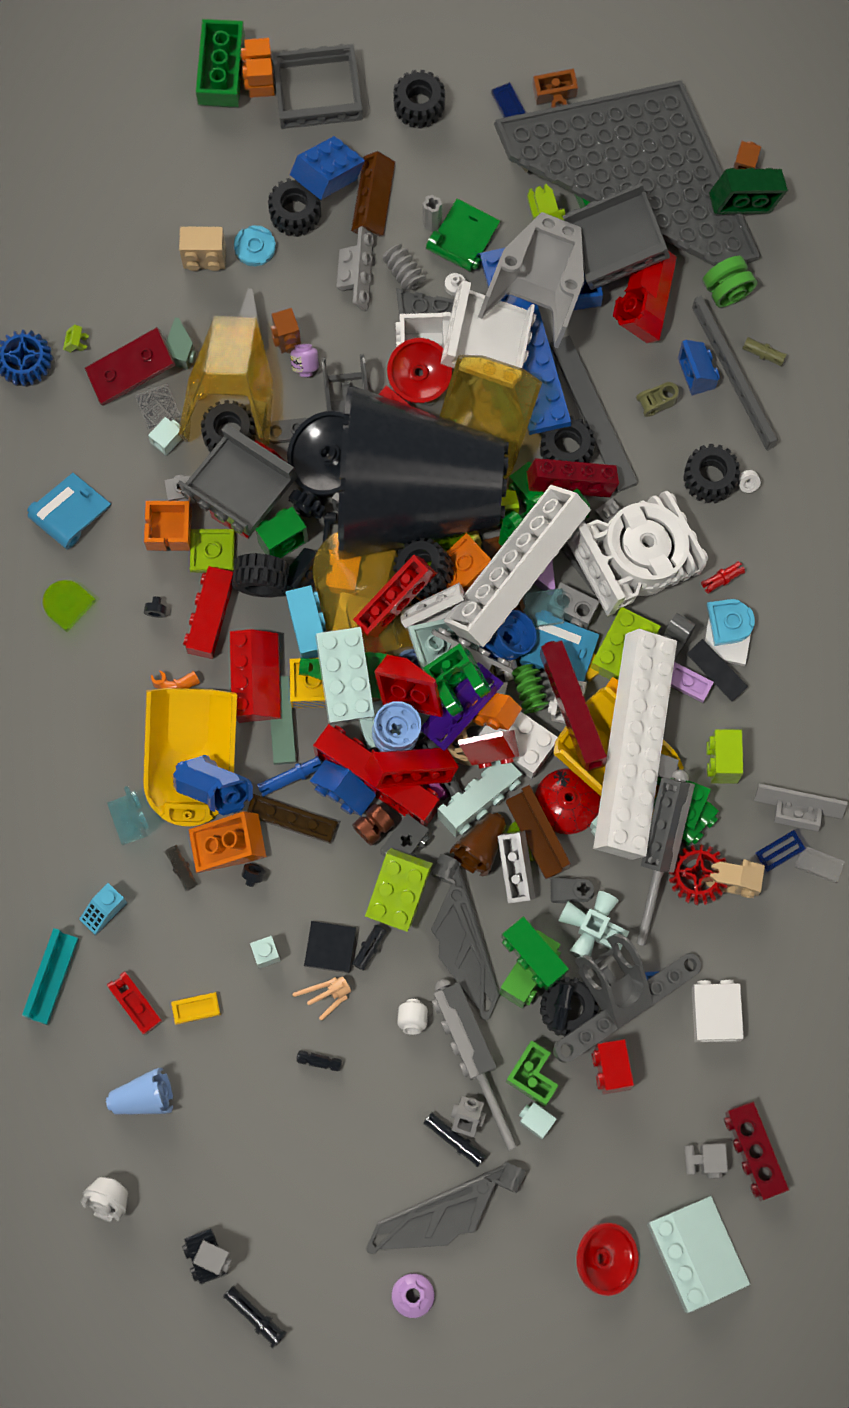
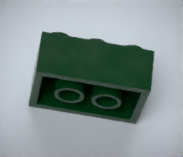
(748, 191)

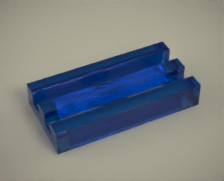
(764, 860)

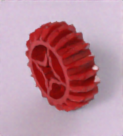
(689, 873)

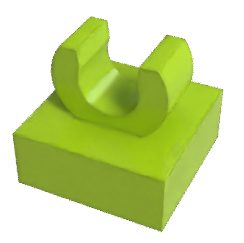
(73, 337)

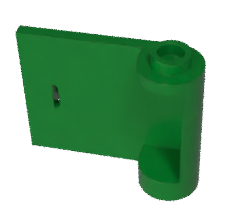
(463, 235)

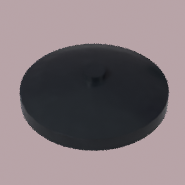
(317, 453)

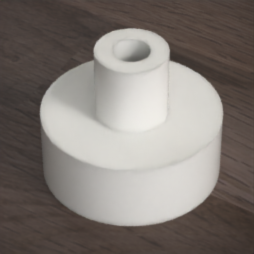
(452, 283)
(749, 481)
(508, 676)

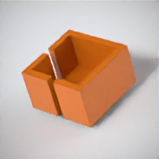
(258, 67)
(169, 525)

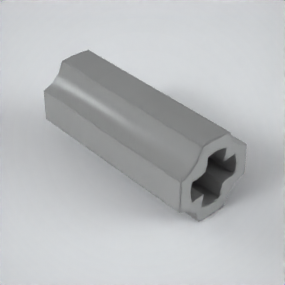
(432, 213)

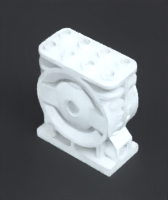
(637, 570)

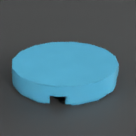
(254, 245)

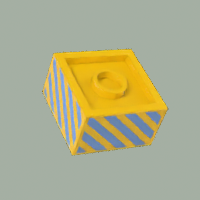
(305, 690)

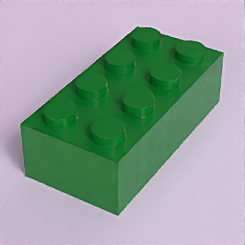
(220, 63)

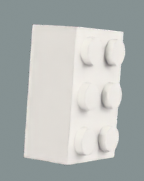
(533, 744)

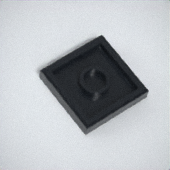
(330, 947)

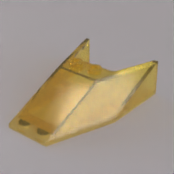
(232, 364)

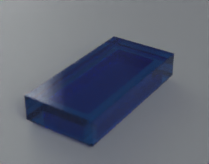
(507, 100)

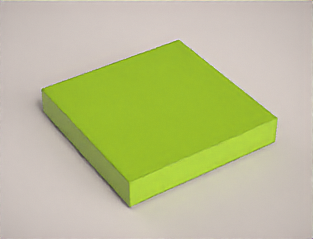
(211, 549)

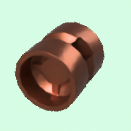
(373, 824)

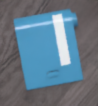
(67, 510)
(574, 640)

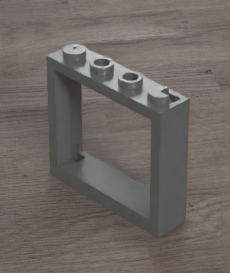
(323, 114)

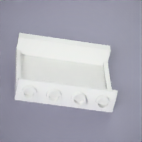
(498, 335)

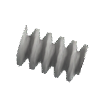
(402, 268)

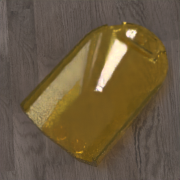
(492, 399)
(347, 588)

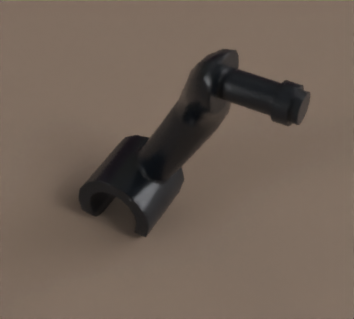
(330, 518)

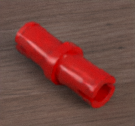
(723, 577)

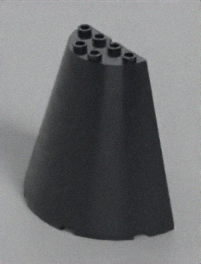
(413, 476)

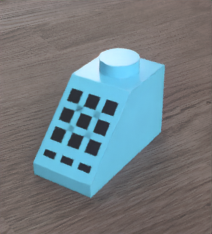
(102, 908)

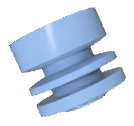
(398, 717)

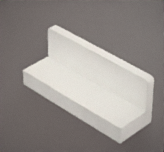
(433, 607)

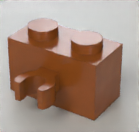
(555, 87)

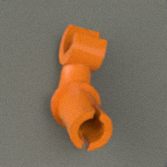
(185, 682)

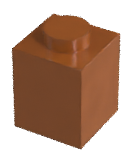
(747, 155)

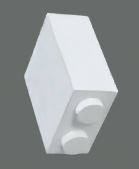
(717, 1011)

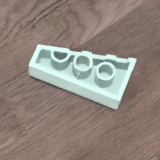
(478, 797)

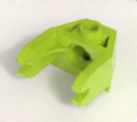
(544, 202)

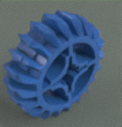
(40, 360)

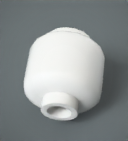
(412, 1017)

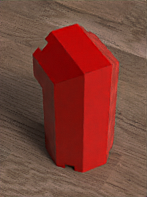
(646, 300)

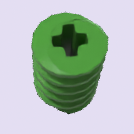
(529, 689)

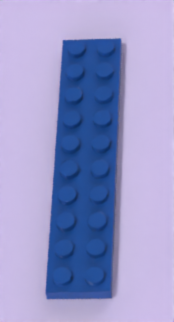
(550, 407)

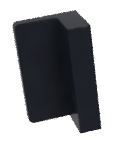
(301, 570)

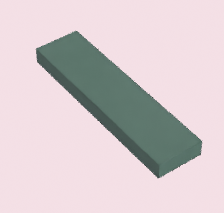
(282, 729)

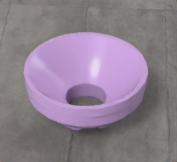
(426, 1299)

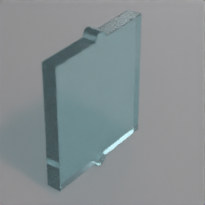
(545, 607)

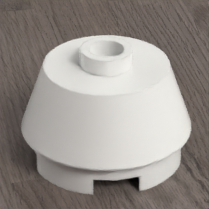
(106, 1198)

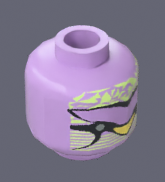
(304, 359)

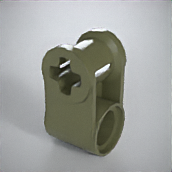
(654, 400)

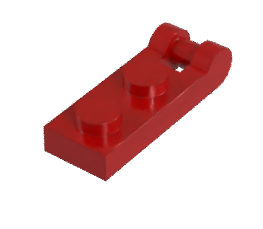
(134, 1003)

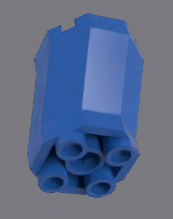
(210, 784)

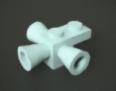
(594, 925)

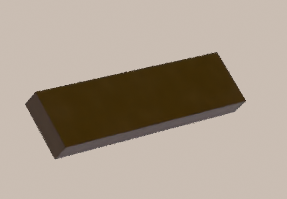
(293, 819)

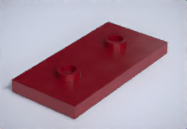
(130, 366)

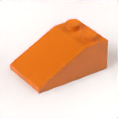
(227, 842)

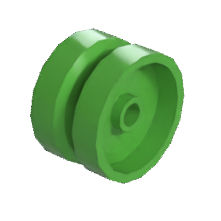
(729, 281)

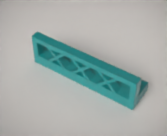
(50, 977)

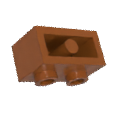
(285, 330)

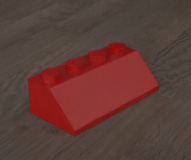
(255, 674)

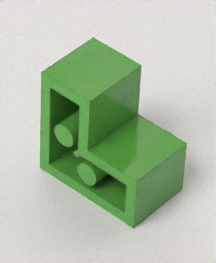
(526, 1075)

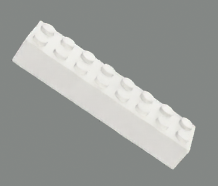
(517, 565)

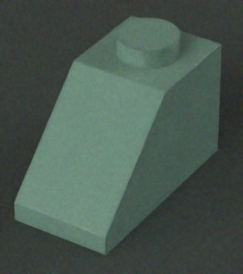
(180, 345)

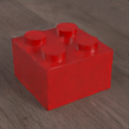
(612, 1067)

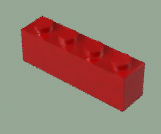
(210, 612)
(410, 767)

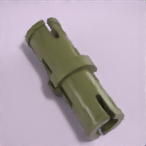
(764, 351)

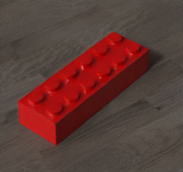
(351, 754)

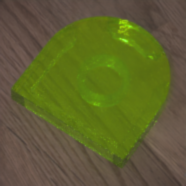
(66, 603)

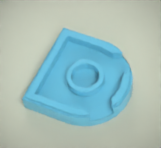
(730, 621)

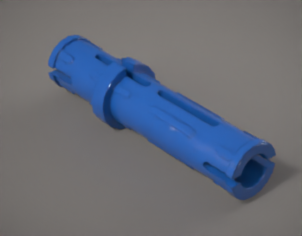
(298, 772)

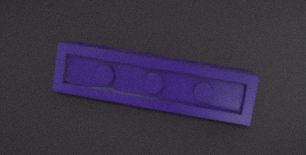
(437, 727)

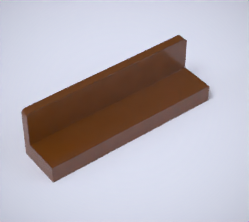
(373, 193)
(539, 833)

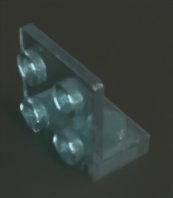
(129, 822)

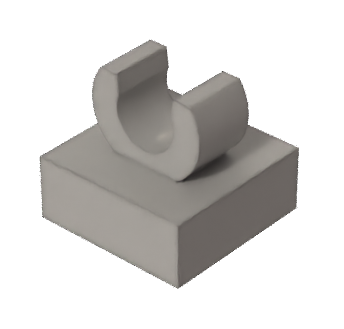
(607, 510)

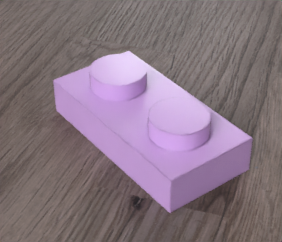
(690, 682)

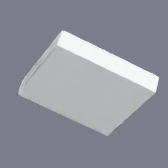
(730, 653)

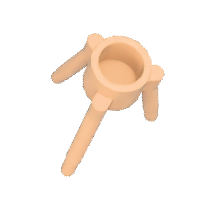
(337, 988)

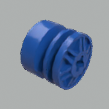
(513, 637)

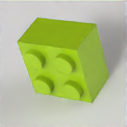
(725, 756)

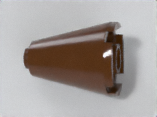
(480, 844)

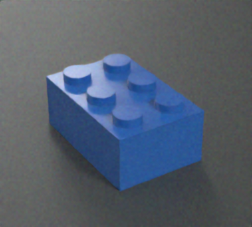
(327, 167)

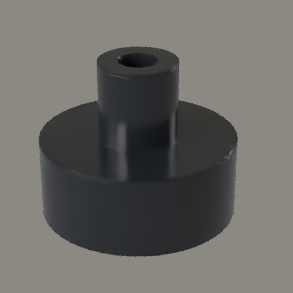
(155, 608)
(253, 874)

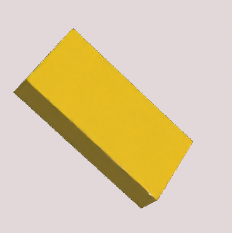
(195, 1008)

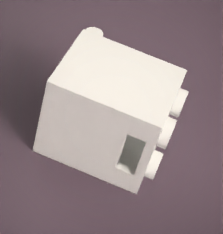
(423, 325)

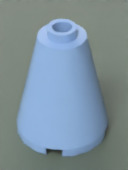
(142, 1095)

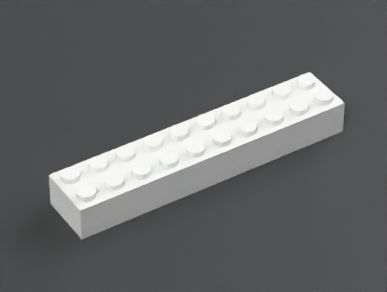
(635, 745)

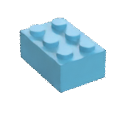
(306, 620)

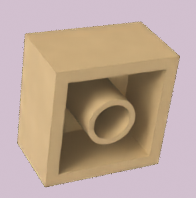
(202, 248)

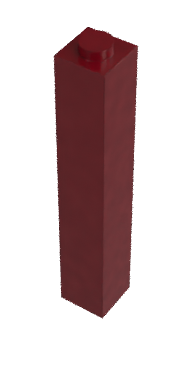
(573, 706)

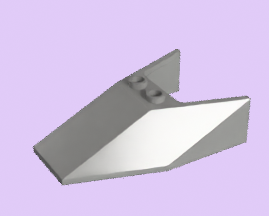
(542, 268)

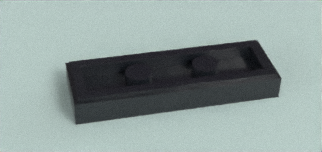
(717, 670)

